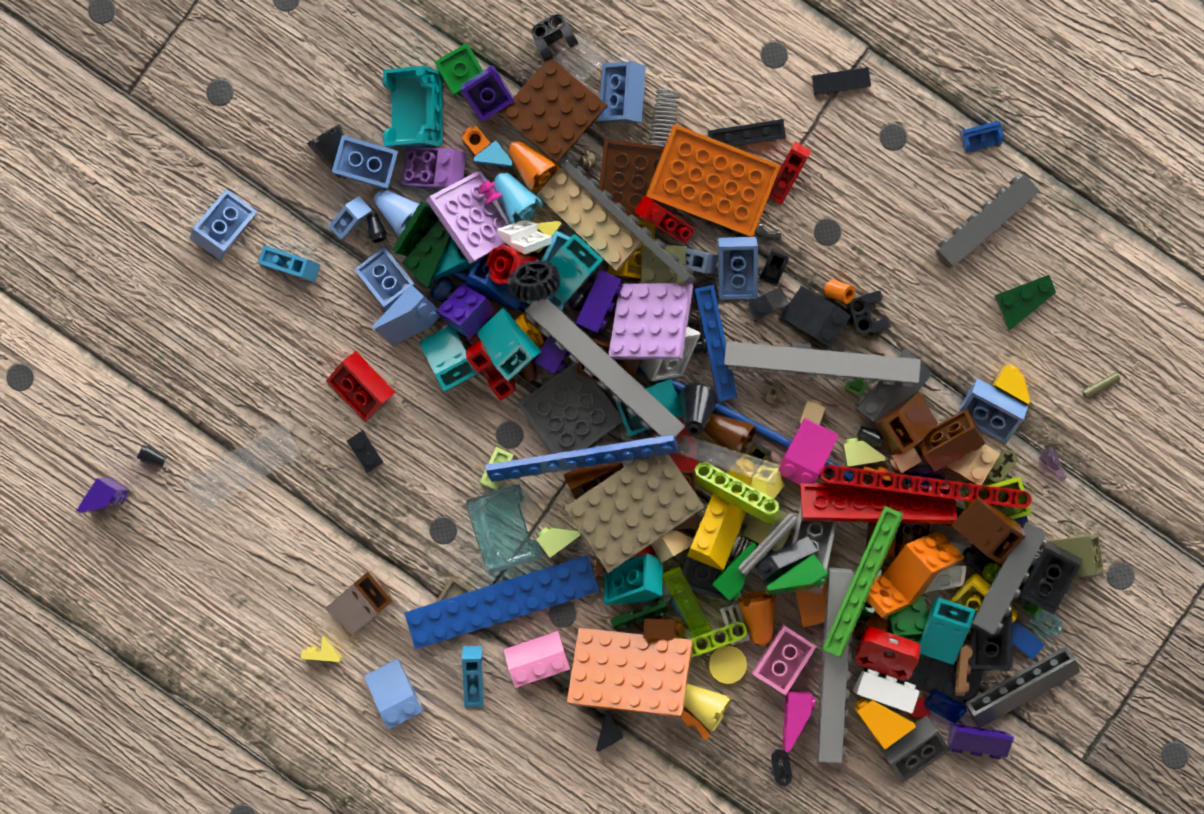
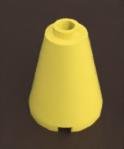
(706, 705)

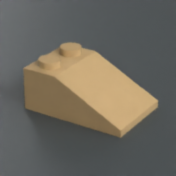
(975, 465)

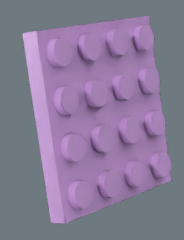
(468, 218)
(651, 321)

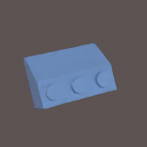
(623, 92)
(994, 410)

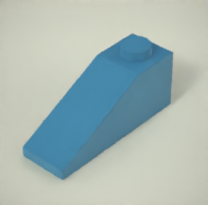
(289, 263)
(473, 676)

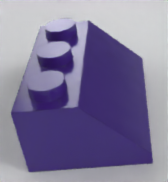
(102, 495)
(979, 740)

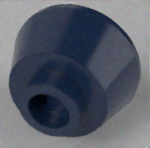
(442, 290)

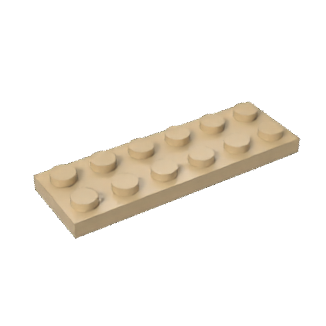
(590, 219)

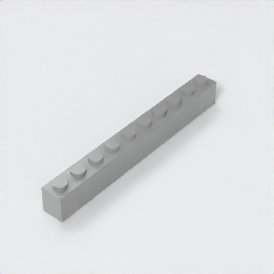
(822, 362)
(603, 367)
(834, 675)

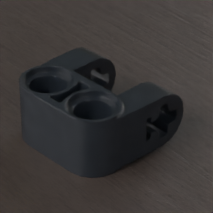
(552, 34)
(864, 314)

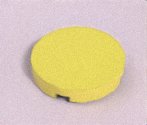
(727, 664)

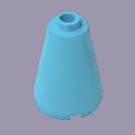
(516, 198)

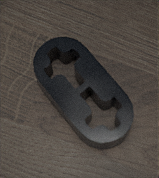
(786, 766)

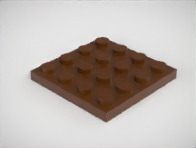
(553, 110)
(628, 172)

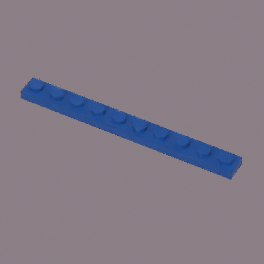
(582, 458)

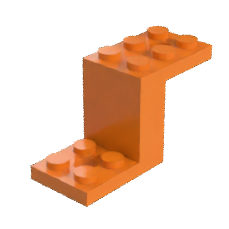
(912, 573)

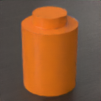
(839, 291)

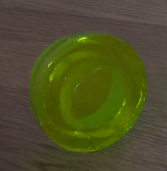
(990, 571)

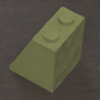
(760, 530)
(1085, 547)

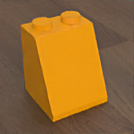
(882, 721)

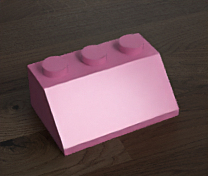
(536, 659)

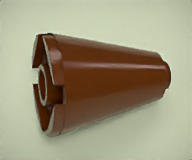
(730, 432)

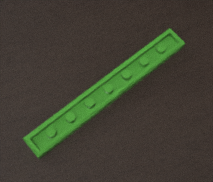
(862, 582)

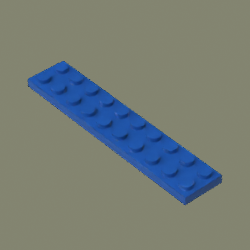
(501, 602)

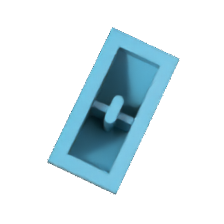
(494, 156)

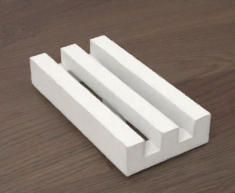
(746, 638)

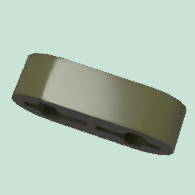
(1005, 468)

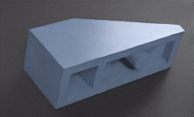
(700, 260)

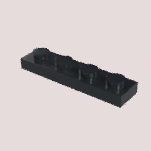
(750, 133)

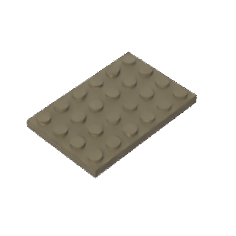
(633, 509)

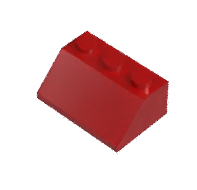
(360, 386)

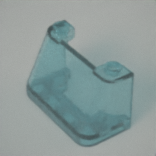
(502, 529)

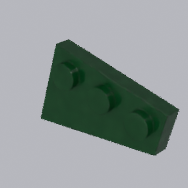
(415, 229)
(426, 256)
(1024, 299)
(622, 622)

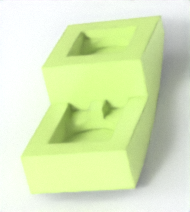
(498, 456)

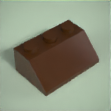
(951, 440)
(586, 478)

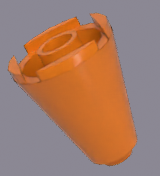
(532, 165)
(758, 613)

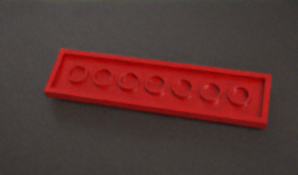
(864, 504)

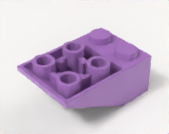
(433, 167)

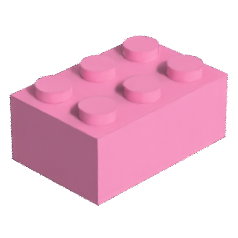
(783, 659)

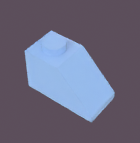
(350, 217)

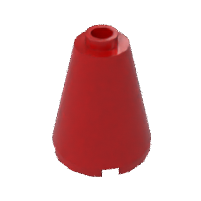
(504, 261)

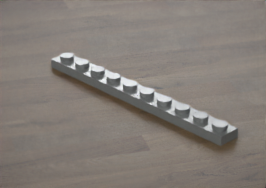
(629, 221)

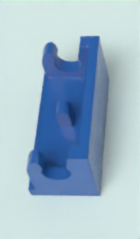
(982, 136)

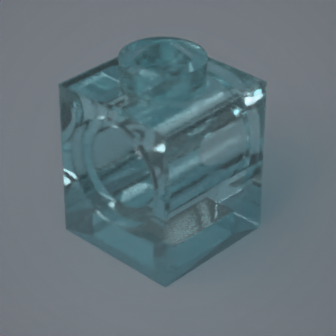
(1039, 623)

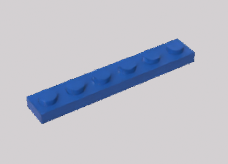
(715, 342)

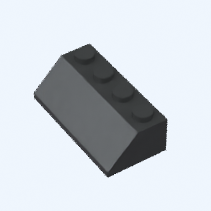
(886, 397)

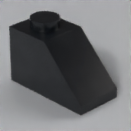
(767, 303)

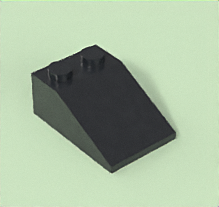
(815, 317)
(1050, 577)
(993, 652)

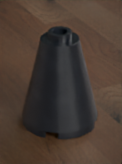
(327, 145)
(697, 407)

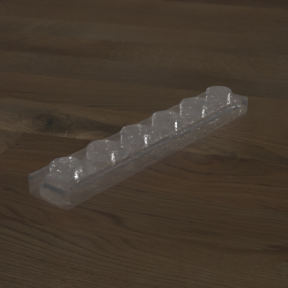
(727, 459)

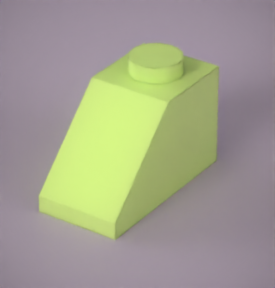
(860, 453)
(555, 539)

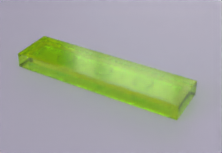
(686, 601)

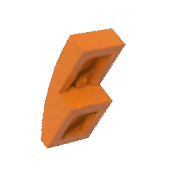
(689, 719)

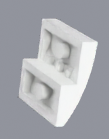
(524, 236)

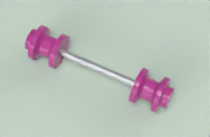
(487, 189)

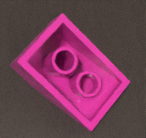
(807, 452)
(796, 713)

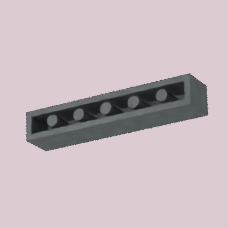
(987, 221)
(1008, 580)
(1022, 687)

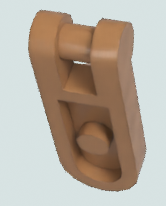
(963, 669)

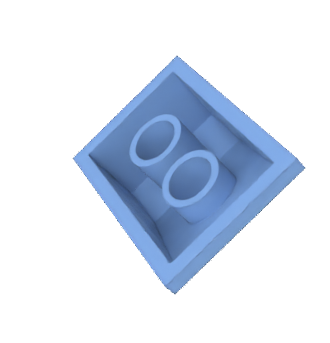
(364, 162)
(222, 224)
(737, 268)
(384, 277)
(406, 317)
(393, 694)

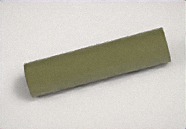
(1101, 385)

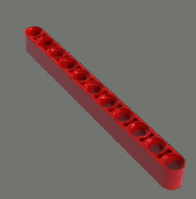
(934, 489)

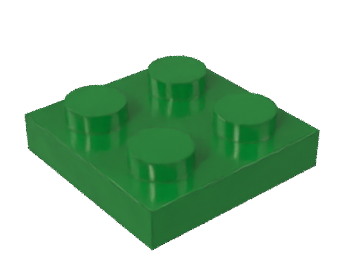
(458, 67)
(909, 620)

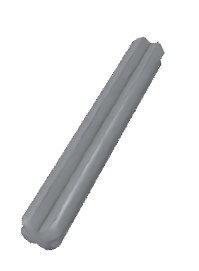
(767, 544)

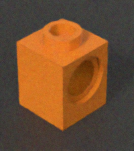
(469, 133)

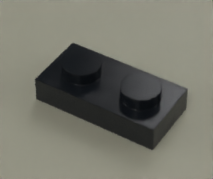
(365, 451)

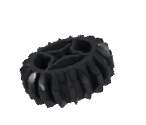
(534, 281)

